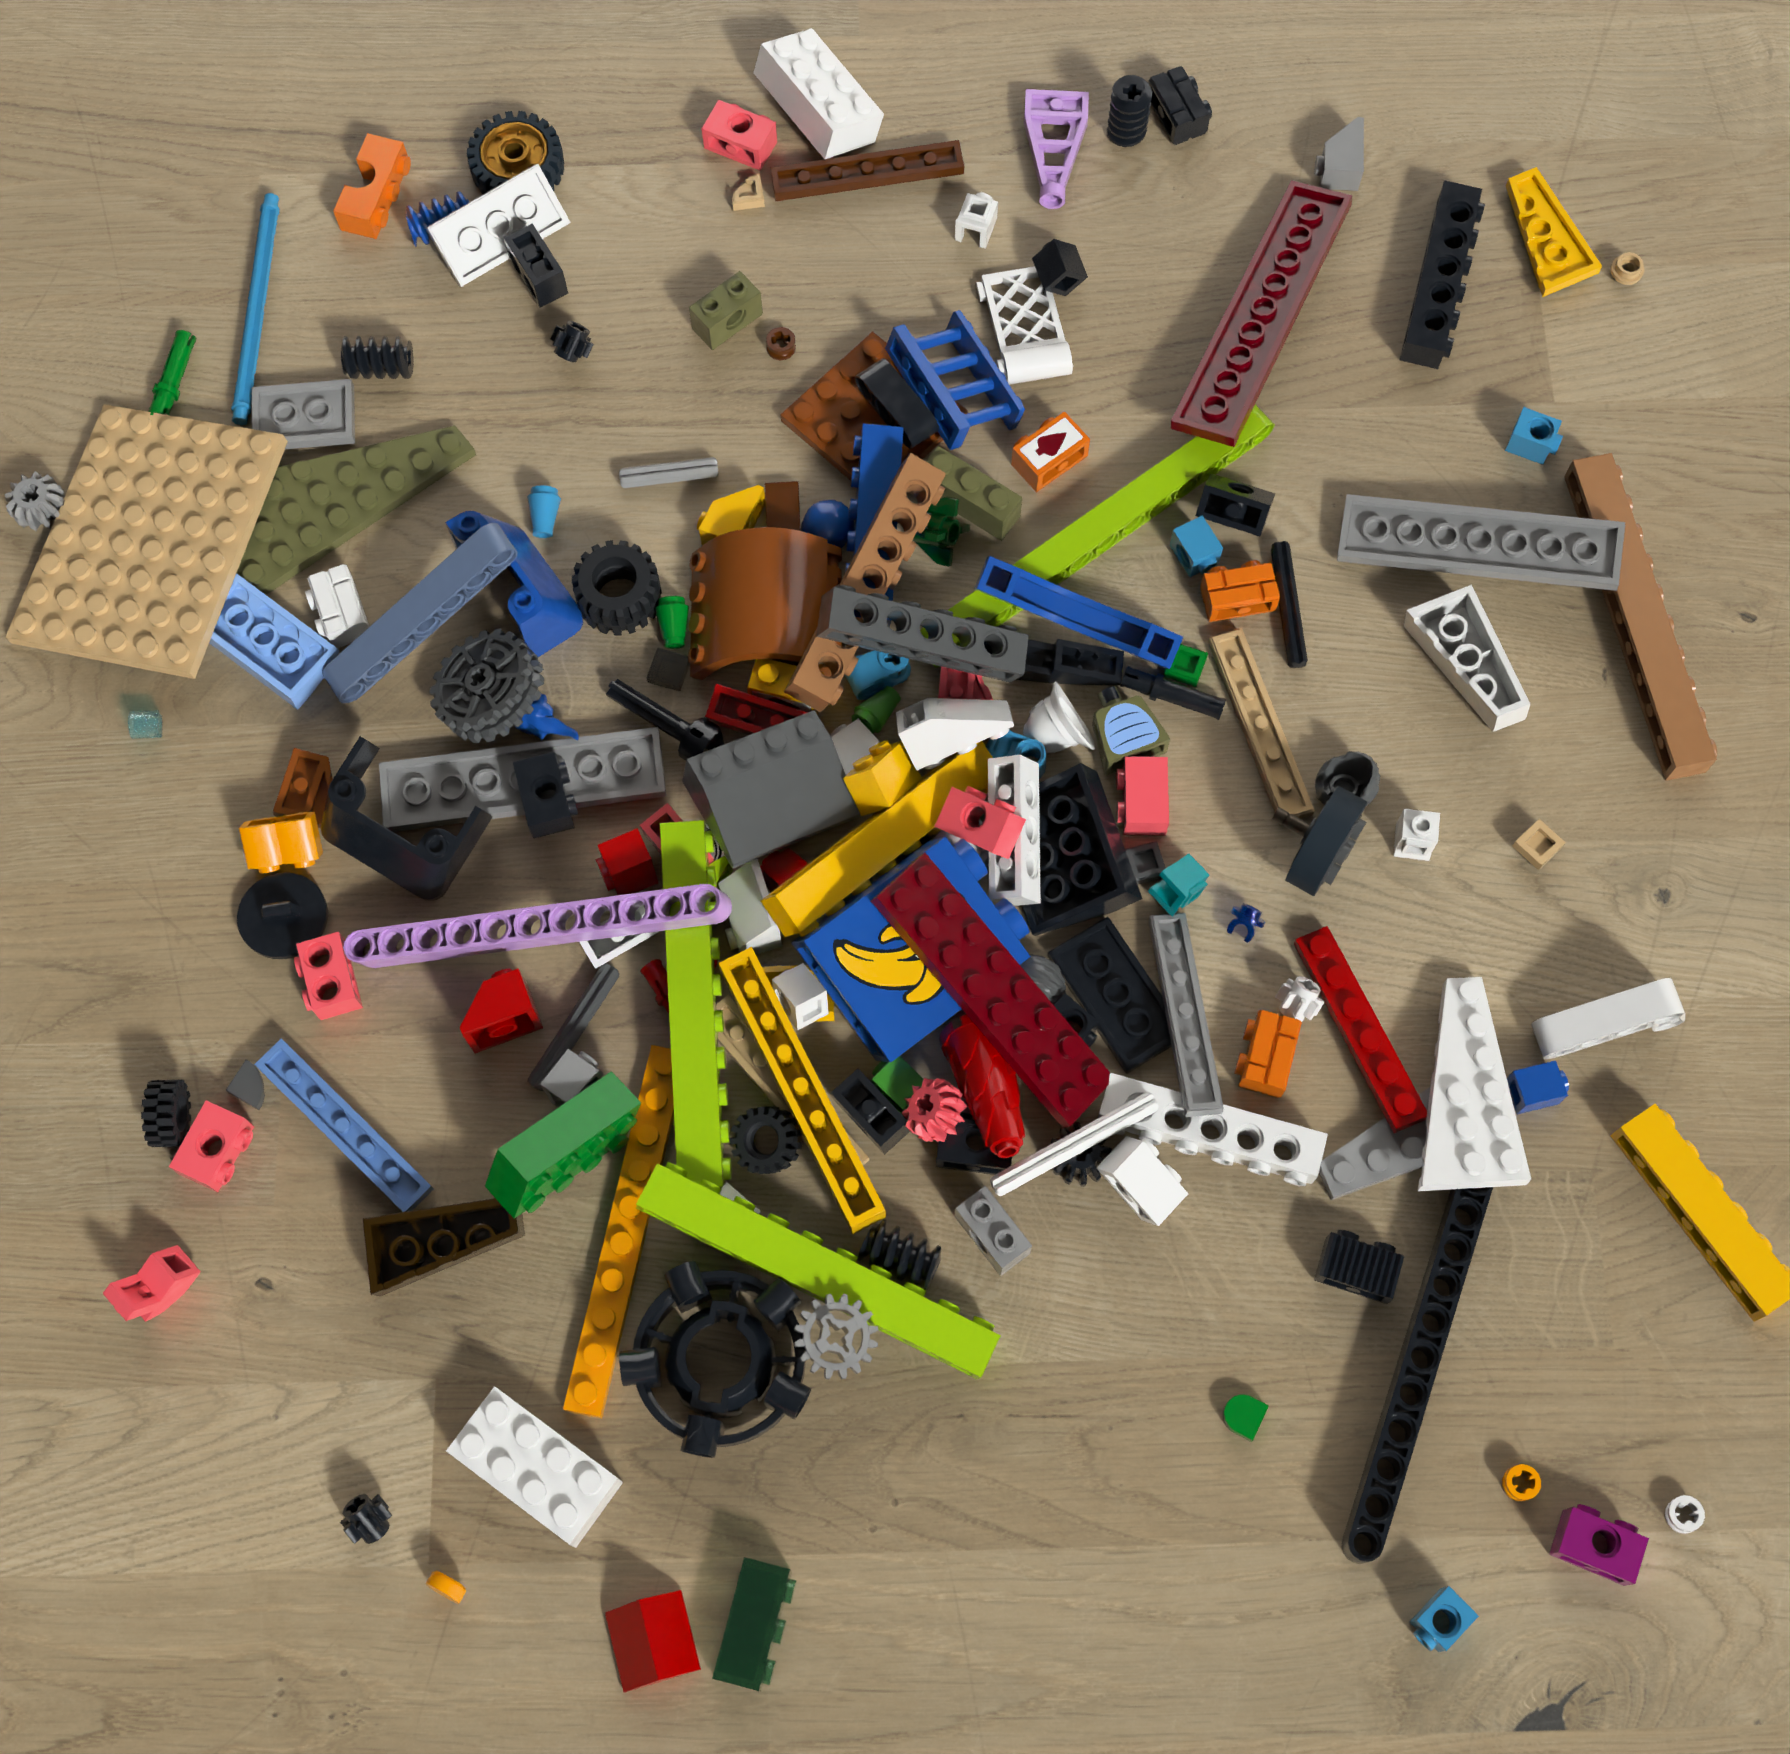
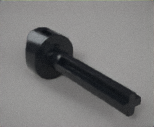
(692, 737)

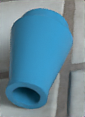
(543, 509)

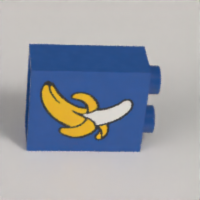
(874, 972)

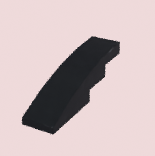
(1071, 663)

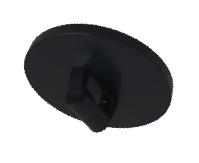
(280, 914)

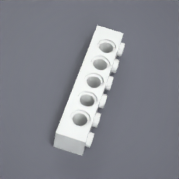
(1304, 1143)

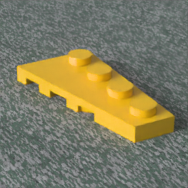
(1550, 236)

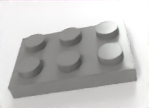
(307, 412)

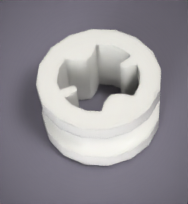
(1688, 1526)

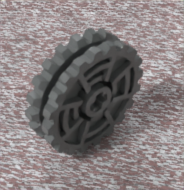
(487, 685)

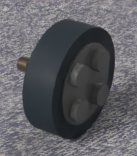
(1324, 840)

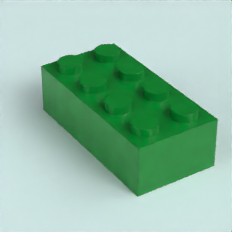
(562, 1145)

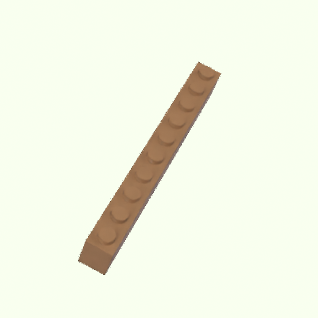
(1644, 627)

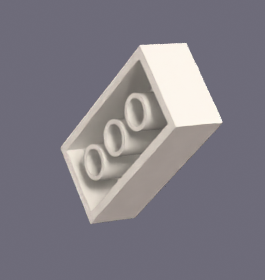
(818, 93)
(534, 1467)

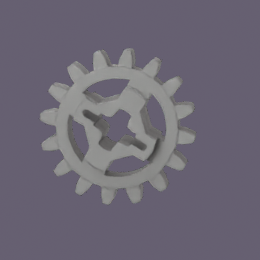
(846, 1352)

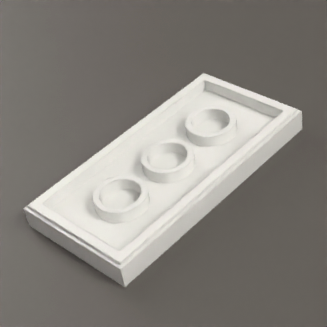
(475, 233)

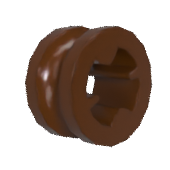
(774, 349)

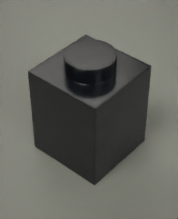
(1059, 267)

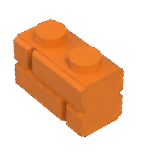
(1239, 591)
(1269, 1053)

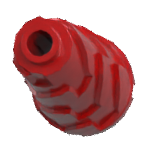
(987, 1086)

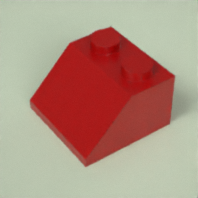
(500, 1011)

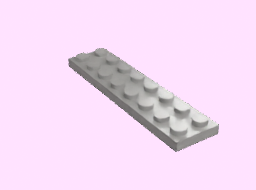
(1482, 542)
(449, 786)

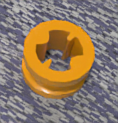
(1516, 1471)

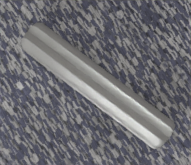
(668, 472)

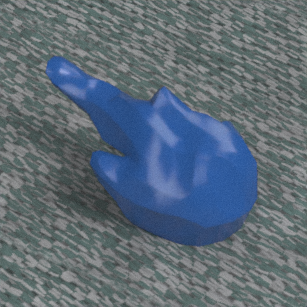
(542, 722)

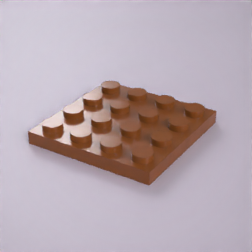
(835, 409)

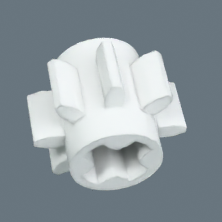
(1299, 998)

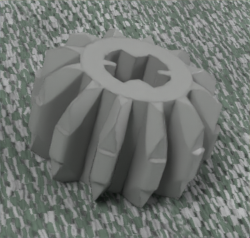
(34, 501)

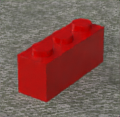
(745, 711)

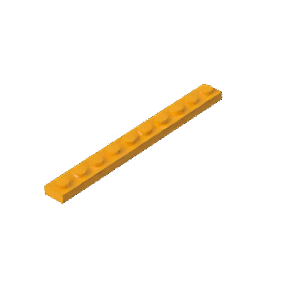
(622, 1242)

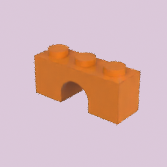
(366, 208)

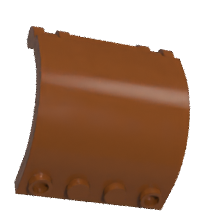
(758, 596)

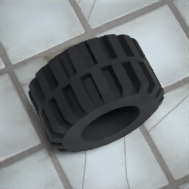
(610, 564)

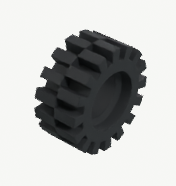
(166, 1113)
(745, 1145)

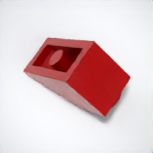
(780, 867)

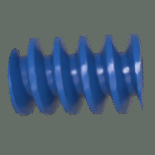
(425, 217)

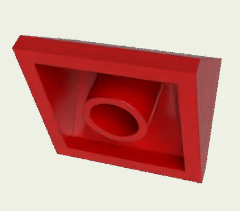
(652, 1640)

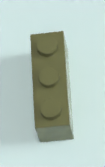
(979, 496)

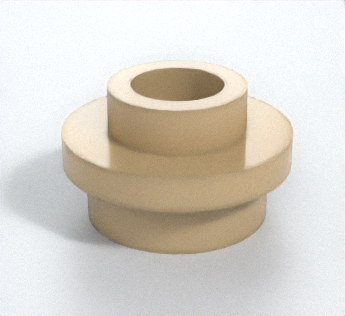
(1630, 262)

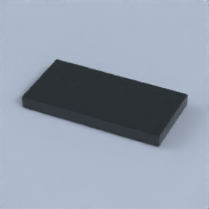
(1115, 992)

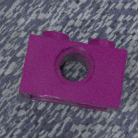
(1624, 1545)

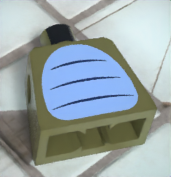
(1126, 730)

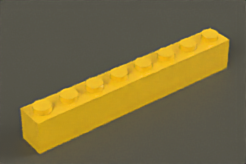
(873, 845)
(802, 1091)

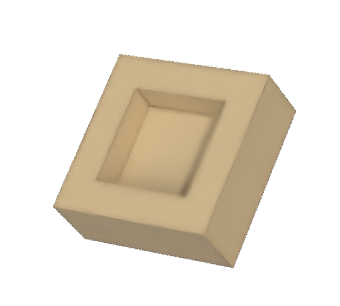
(1538, 844)

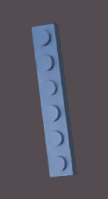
(344, 1127)

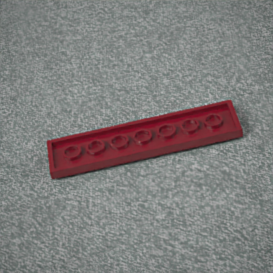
(993, 990)

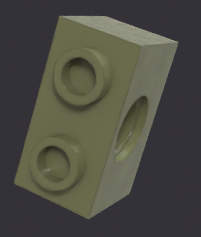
(726, 310)

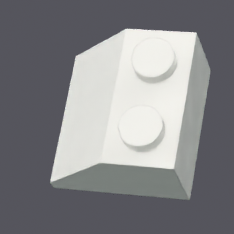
(748, 918)

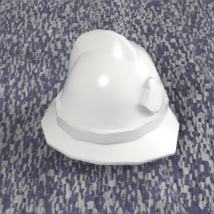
(1057, 723)

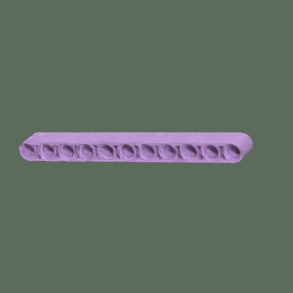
(551, 931)

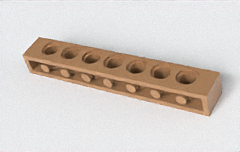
(912, 478)

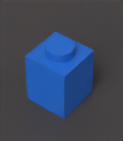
(1537, 1087)

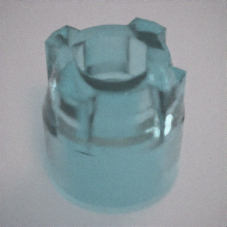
(145, 724)

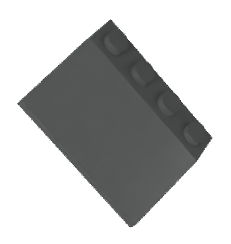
(770, 788)

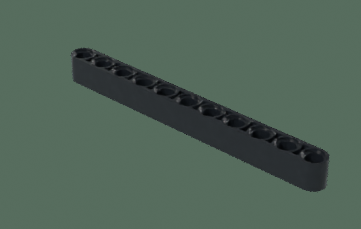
(1419, 1379)

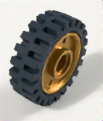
(511, 147)

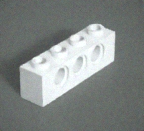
(1016, 783)

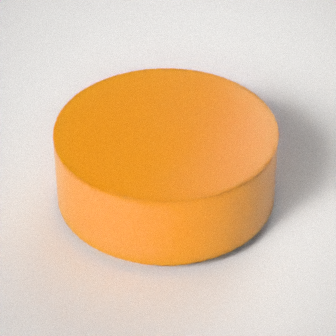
(446, 1586)

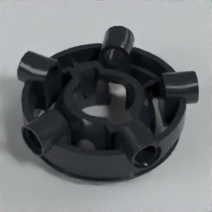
(688, 1290)

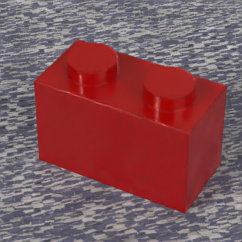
(626, 864)

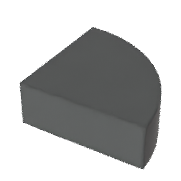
(248, 1085)

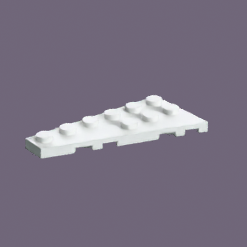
(1470, 1109)

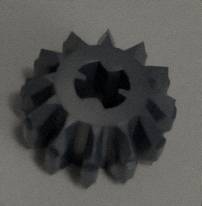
(1082, 1168)

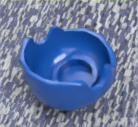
(828, 520)

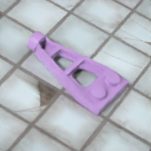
(1056, 109)

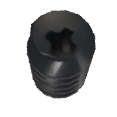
(1129, 111)
(376, 358)
(901, 1254)

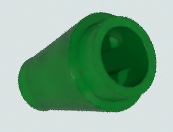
(672, 620)

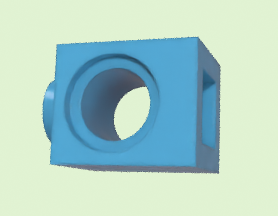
(1537, 424)
(1196, 546)
(1459, 1615)

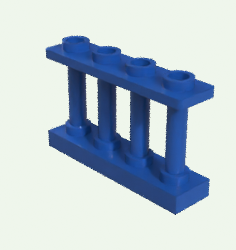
(924, 380)

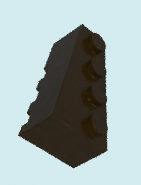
(429, 1240)

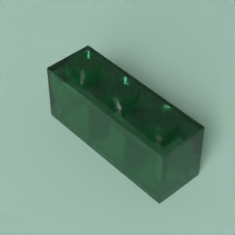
(754, 1625)

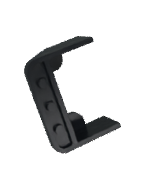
(420, 869)

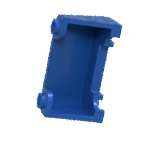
(541, 604)

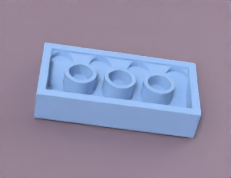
(271, 643)

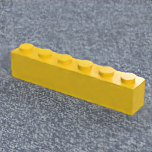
(1705, 1211)

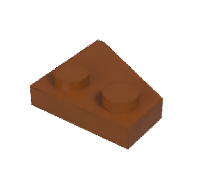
(304, 785)

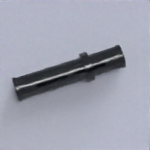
(1172, 692)

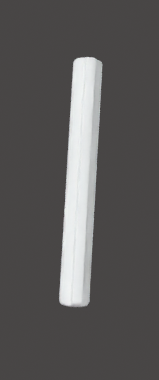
(1074, 1144)

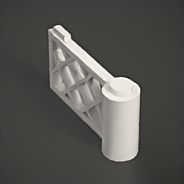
(1034, 356)

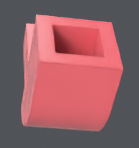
(155, 1286)

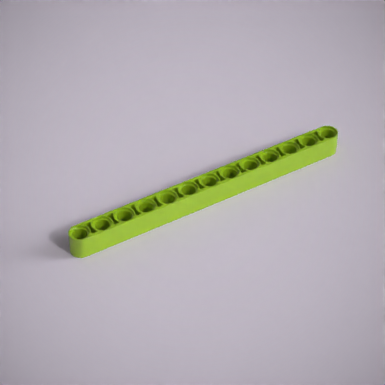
(1119, 516)

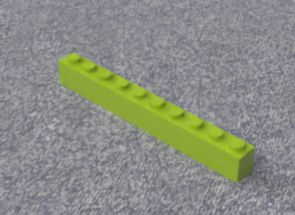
(693, 1012)
(818, 1270)

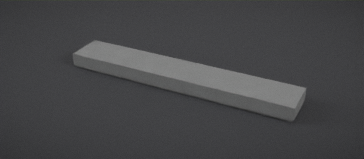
(1185, 1015)

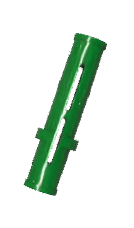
(167, 388)

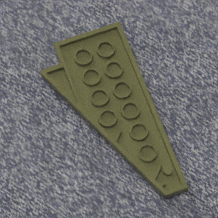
(336, 496)

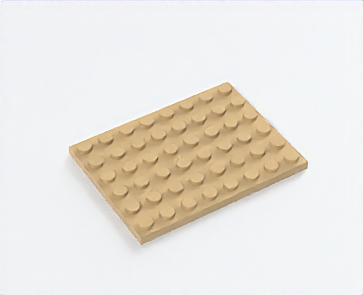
(148, 541)

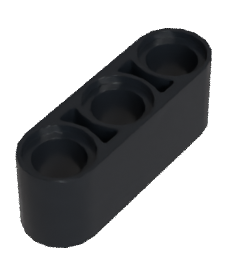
(896, 402)

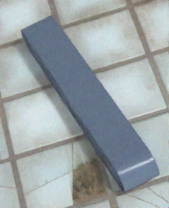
(420, 613)

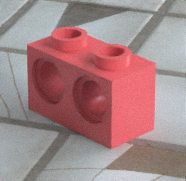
(335, 973)

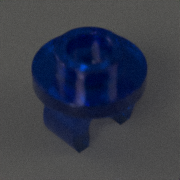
(1247, 916)

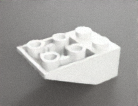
(948, 726)

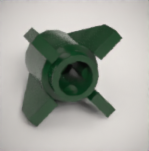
(941, 531)

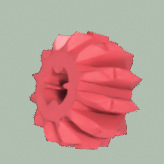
(934, 1110)

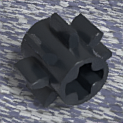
(572, 341)
(366, 1518)

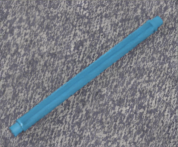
(255, 309)

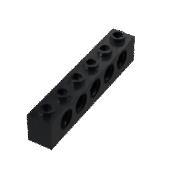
(1451, 227)

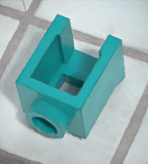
(1180, 884)

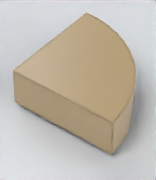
(749, 194)

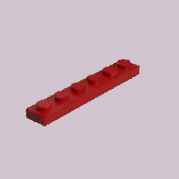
(1361, 1029)

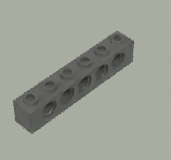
(840, 625)

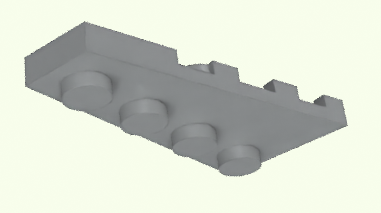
(1374, 1157)

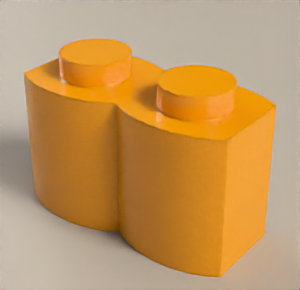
(281, 841)

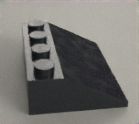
(1080, 854)

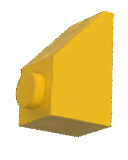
(731, 513)

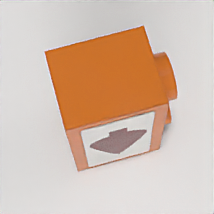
(1050, 451)

